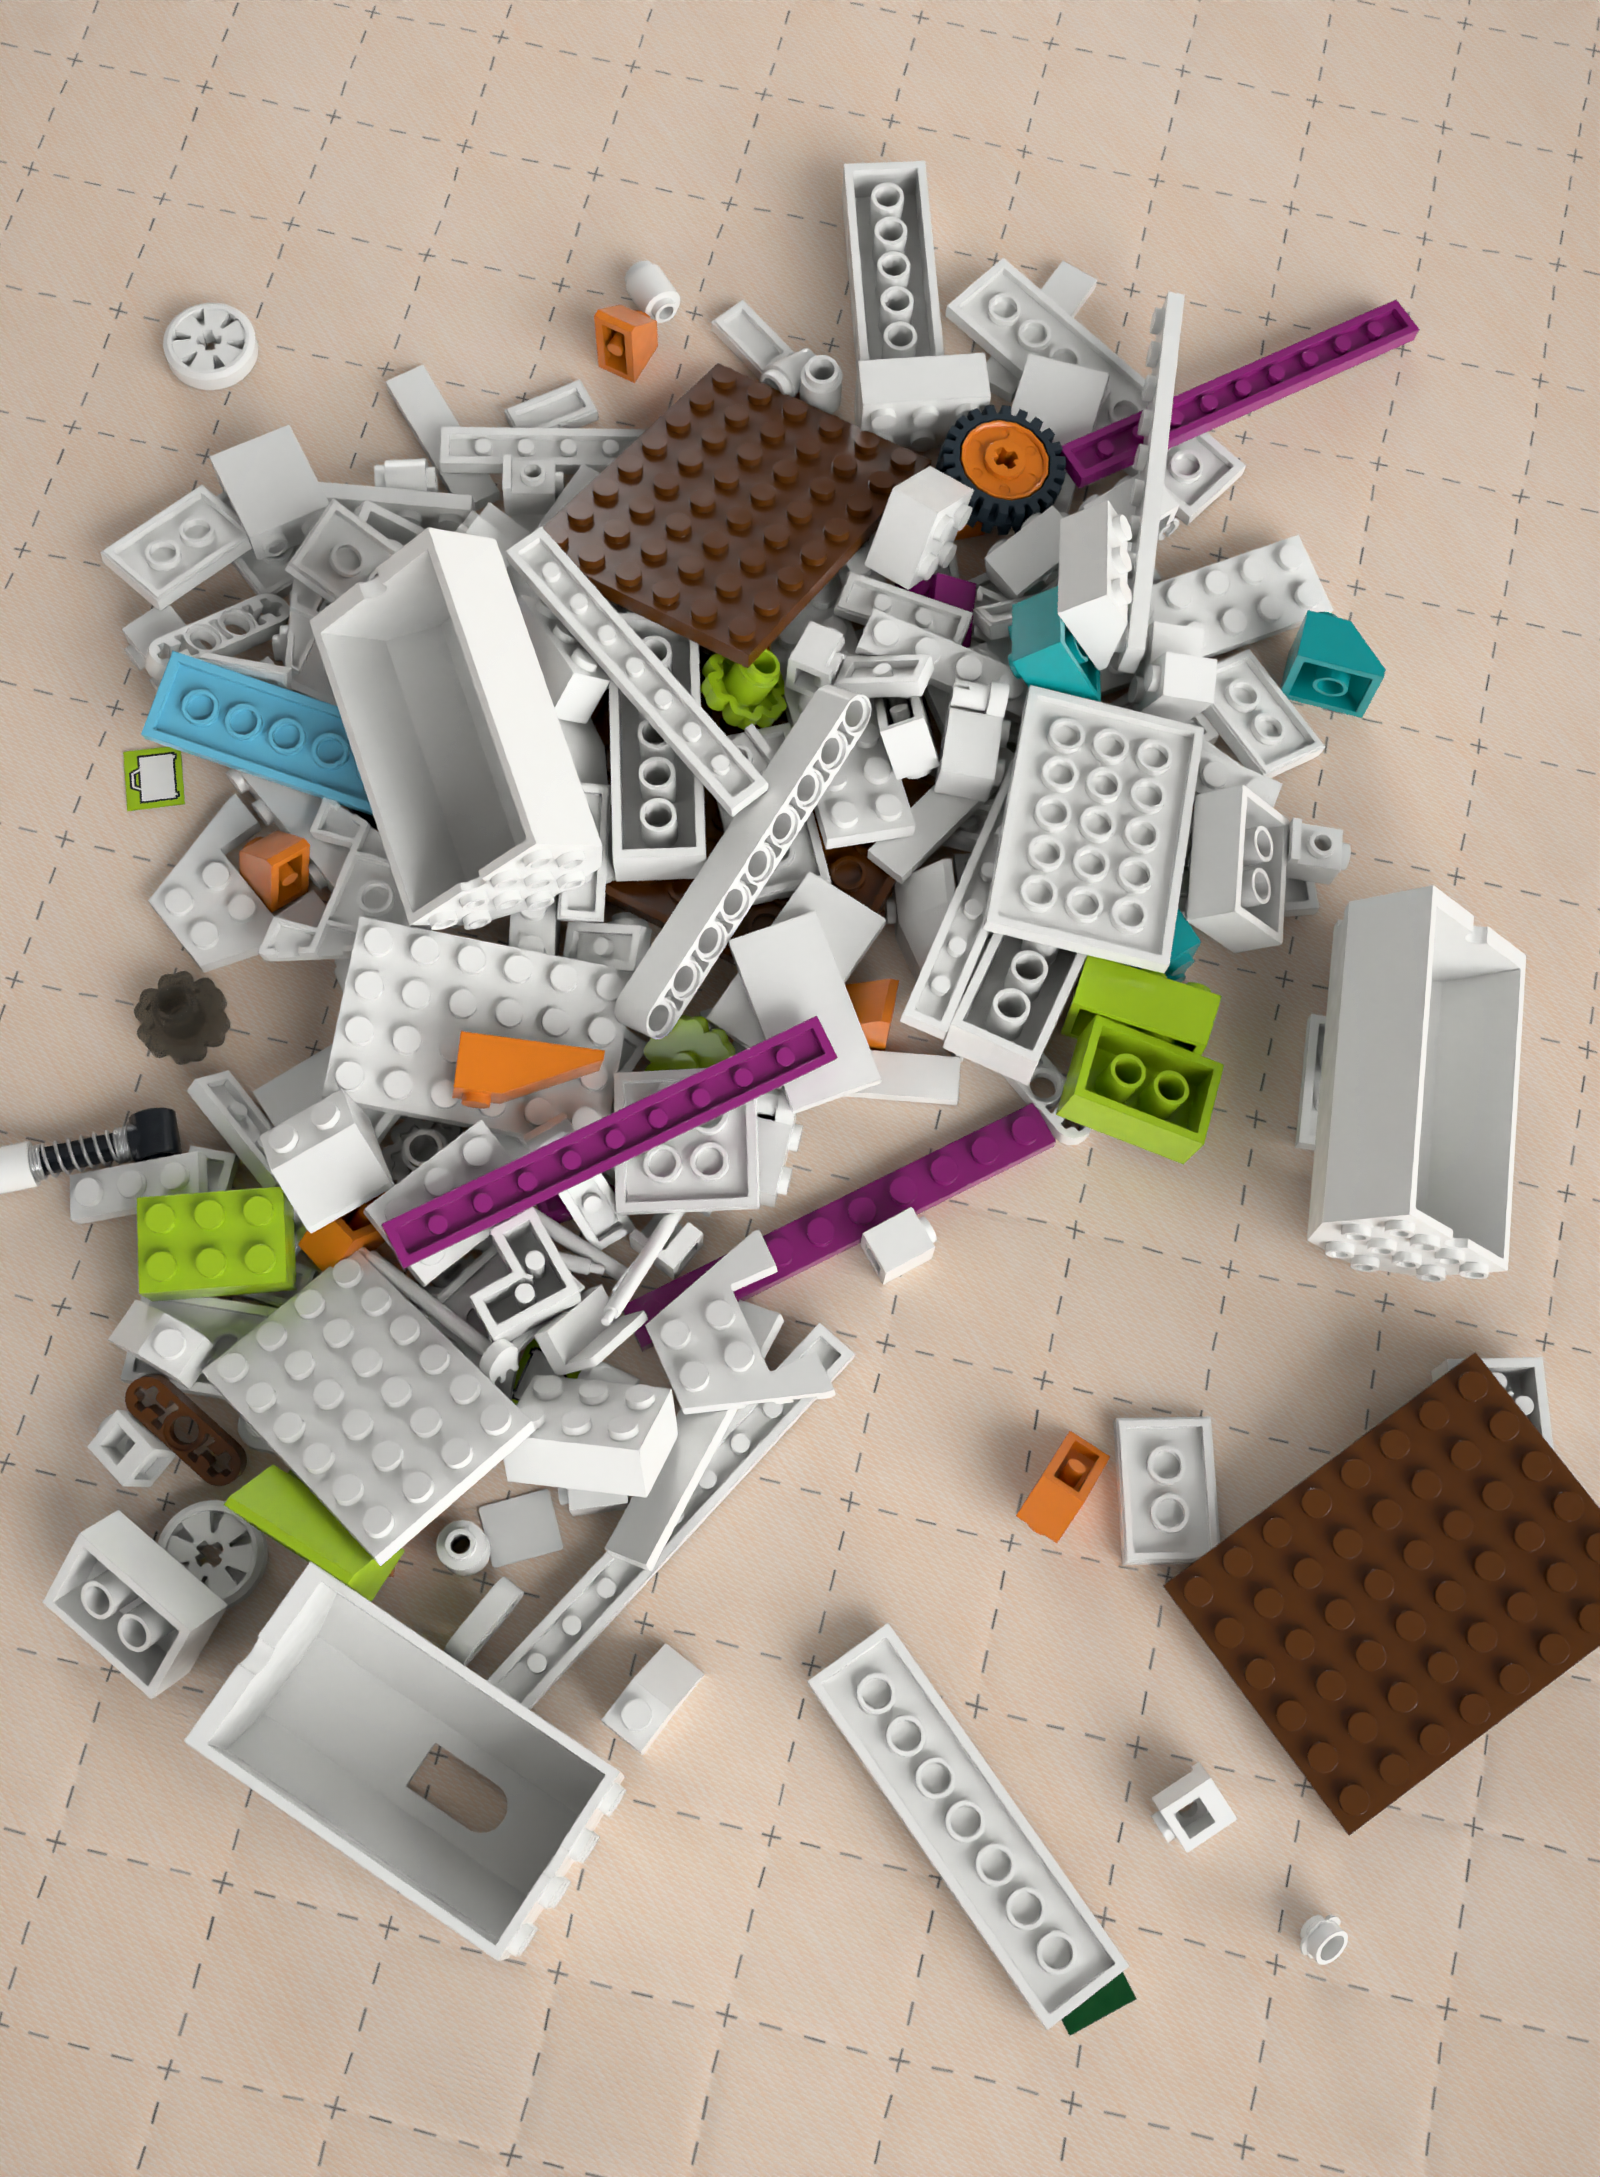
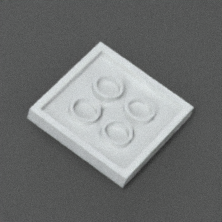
(694, 1172)

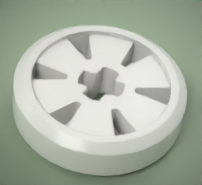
(213, 369)
(214, 1524)

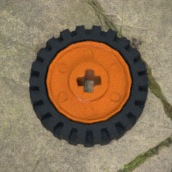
(1006, 465)

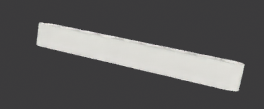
(742, 862)

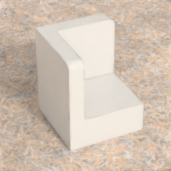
(678, 1249)

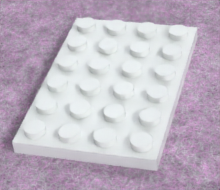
(1095, 830)
(421, 987)
(368, 1404)

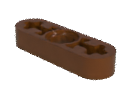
(164, 1431)

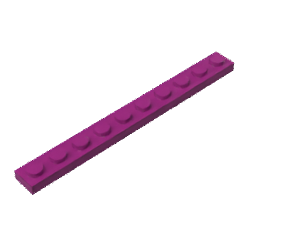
(1245, 389)
(607, 1142)
(843, 1221)

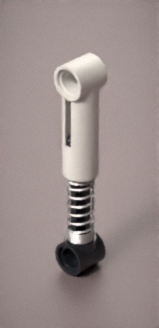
(146, 1136)

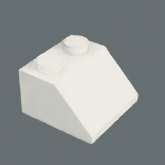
(327, 1160)

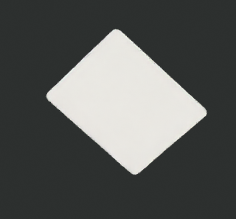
(521, 1528)

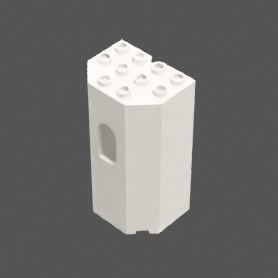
(456, 735)
(1418, 1090)
(340, 1719)

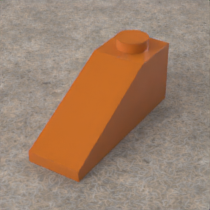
(508, 1068)

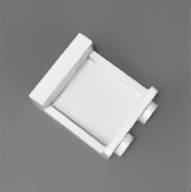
(271, 490)

